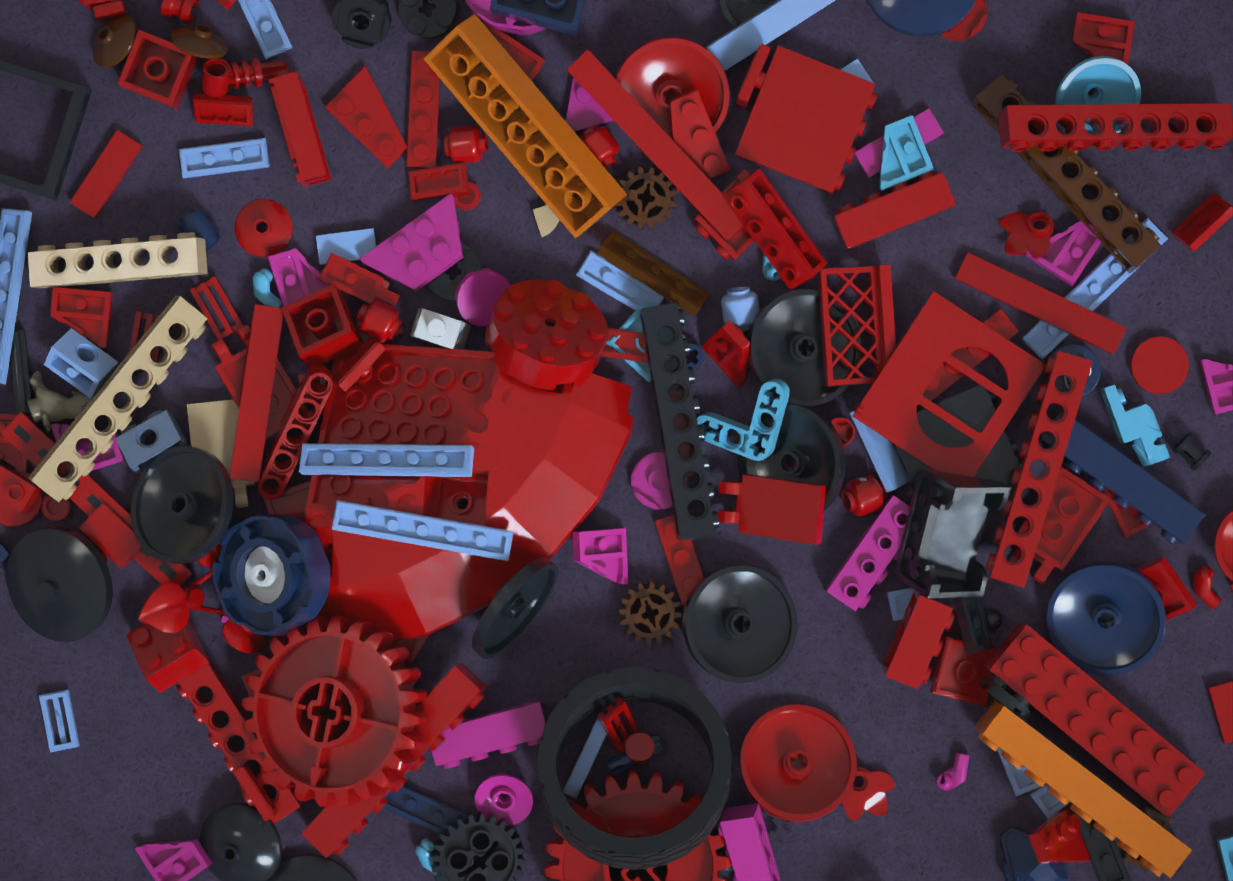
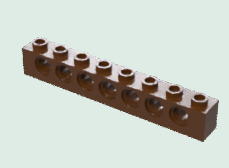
(1069, 190)

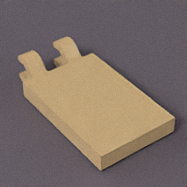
(213, 430)

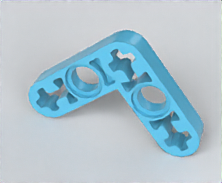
(752, 434)

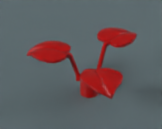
(170, 605)

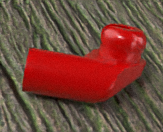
(1202, 587)

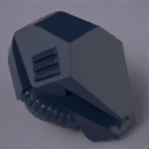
(1021, 861)

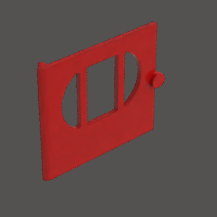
(900, 386)

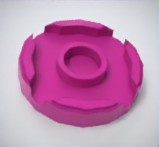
(478, 294)
(649, 479)

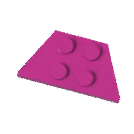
(421, 247)

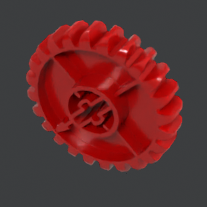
(345, 750)
(637, 812)

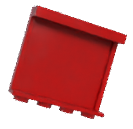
(806, 120)

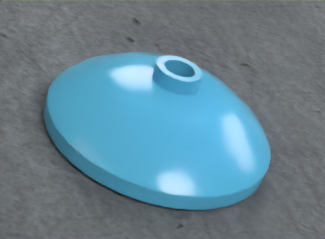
(1110, 77)

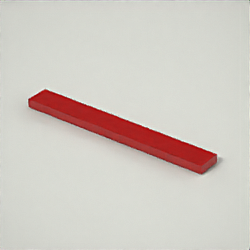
(655, 143)

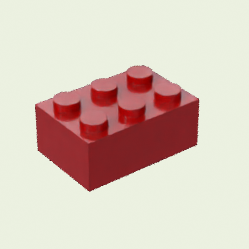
(918, 640)

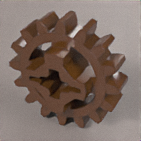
(659, 201)
(663, 608)

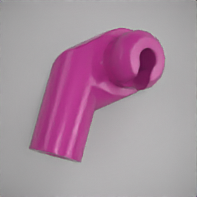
(956, 775)

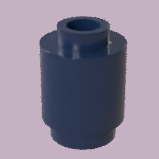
(200, 224)

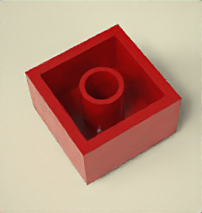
(157, 70)
(322, 326)
(167, 656)

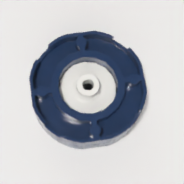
(271, 573)

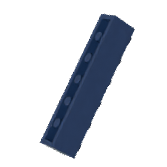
(1128, 483)

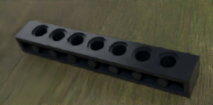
(686, 525)

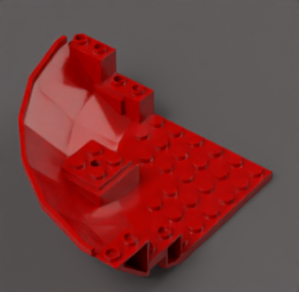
(534, 472)

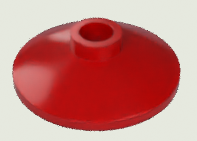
(278, 231)

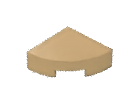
(546, 220)

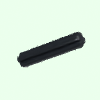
(20, 372)

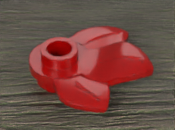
(1024, 236)
(869, 795)

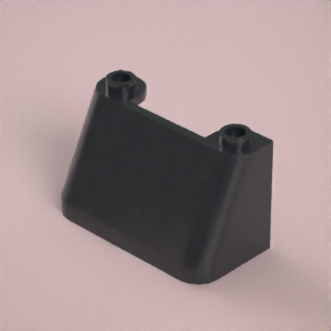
(946, 533)

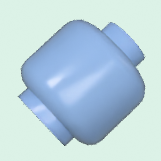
(740, 307)

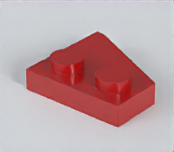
(730, 352)

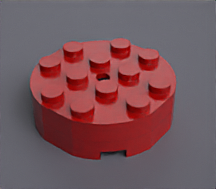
(546, 334)

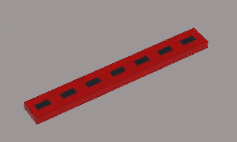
(89, 493)

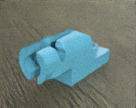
(1136, 425)

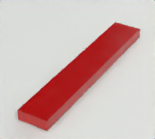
(1040, 303)
(256, 393)

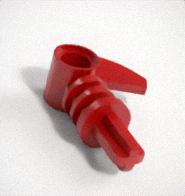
(219, 74)

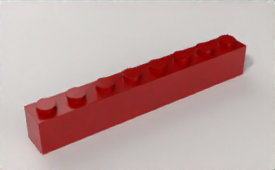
(444, 710)

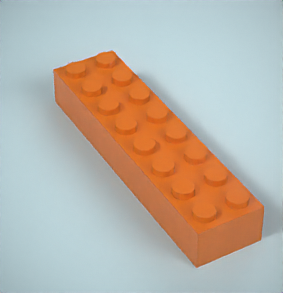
(524, 126)
(1090, 795)

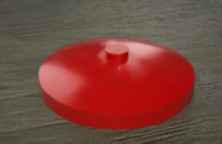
(672, 68)
(797, 763)

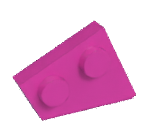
(294, 276)

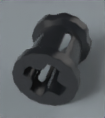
(1191, 451)

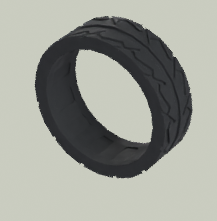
(646, 686)

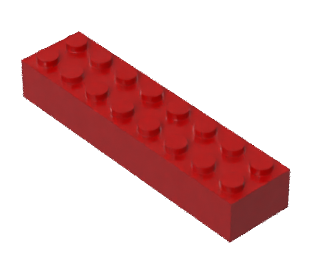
(1094, 719)

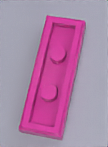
(871, 155)

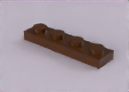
(653, 273)

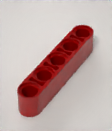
(294, 419)

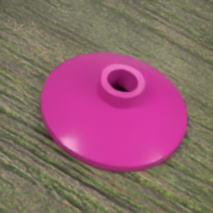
(513, 808)

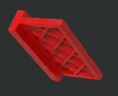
(881, 316)

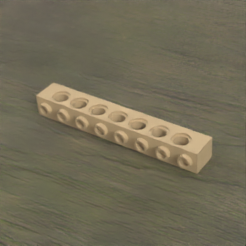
(192, 326)

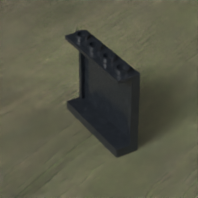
(974, 409)

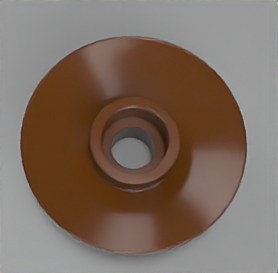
(114, 41)
(199, 41)

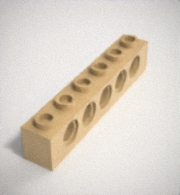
(45, 271)

